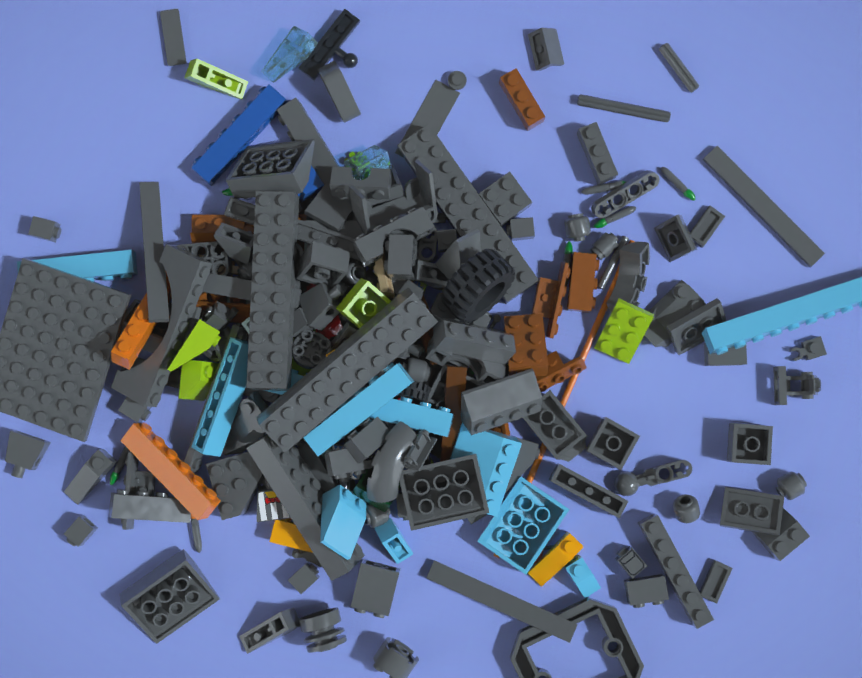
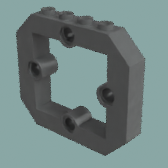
(576, 613)

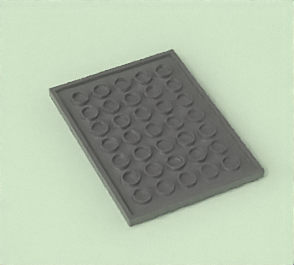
(57, 347)

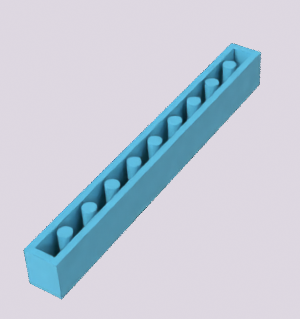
(783, 316)
(403, 410)

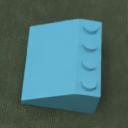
(496, 460)
(523, 525)

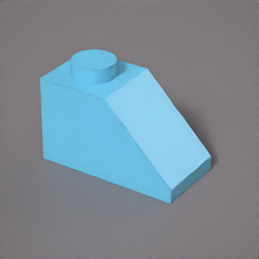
(394, 541)
(582, 576)

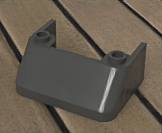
(418, 193)

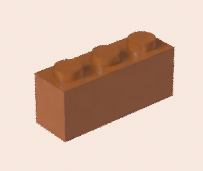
(521, 99)
(582, 282)

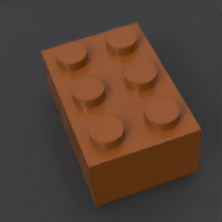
(529, 344)

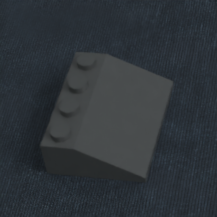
(272, 168)
(444, 492)
(168, 596)

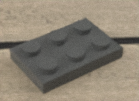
(688, 330)
(752, 511)

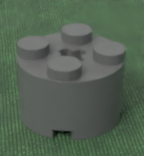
(395, 659)

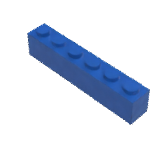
(239, 135)

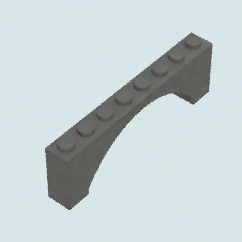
(187, 278)

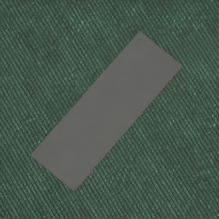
(433, 109)

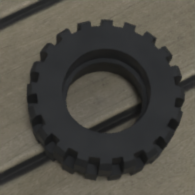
(478, 285)

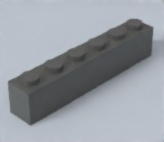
(675, 571)

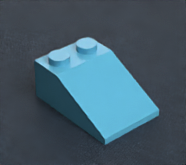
(341, 520)

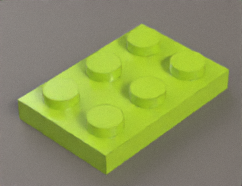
(624, 331)

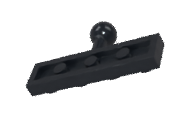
(330, 45)

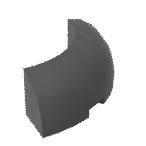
(631, 273)
(390, 463)

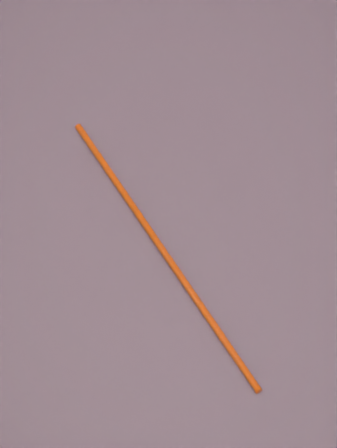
(572, 380)

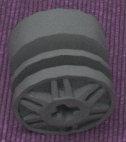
(322, 628)

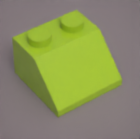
(196, 379)

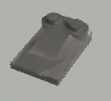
(672, 307)
(245, 425)
(557, 429)

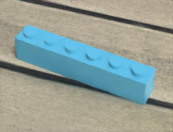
(95, 265)
(223, 400)
(359, 408)

